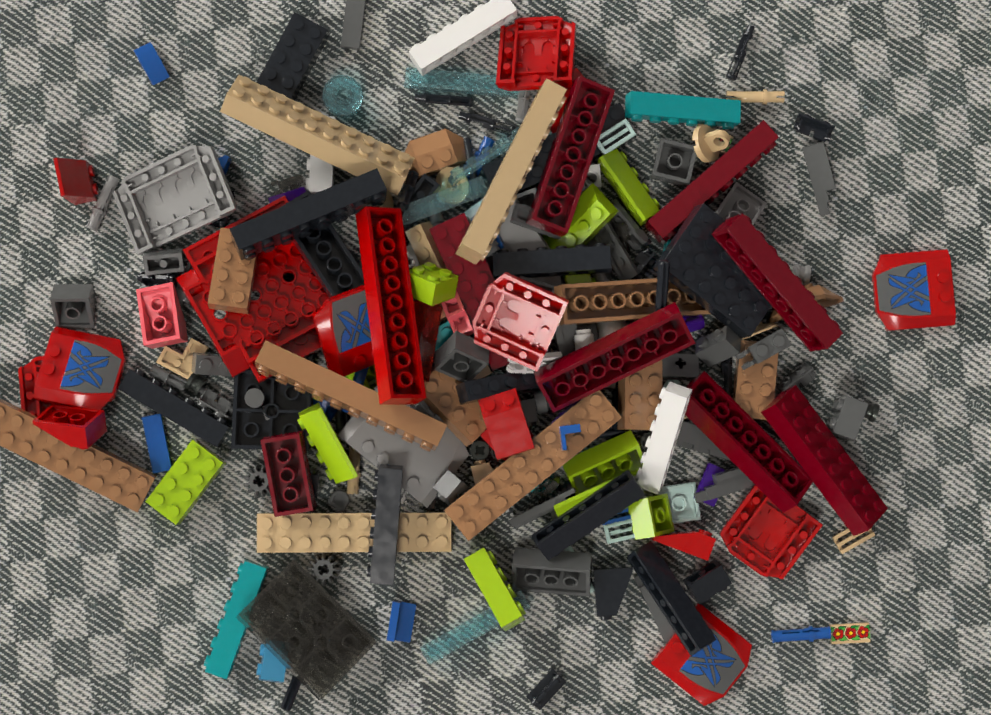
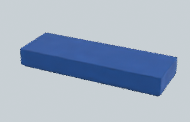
(157, 443)

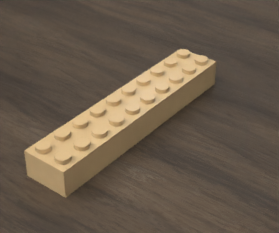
(315, 133)
(512, 172)
(349, 532)

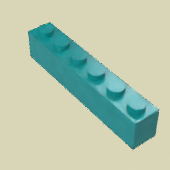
(682, 109)
(231, 630)

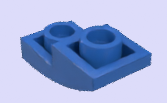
(151, 63)

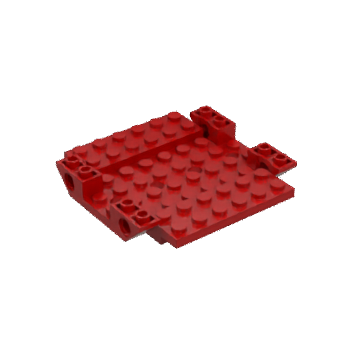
(278, 316)

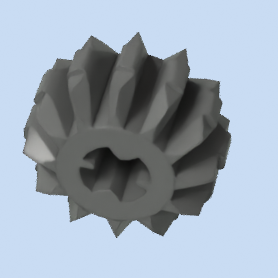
(252, 481)
(327, 575)

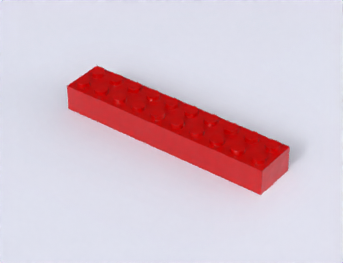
(390, 306)

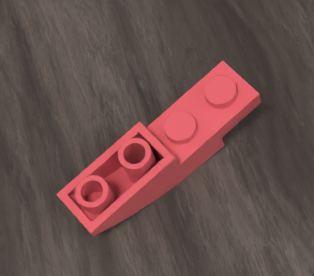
(457, 316)

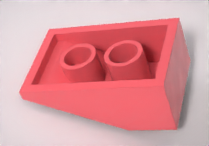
(161, 316)

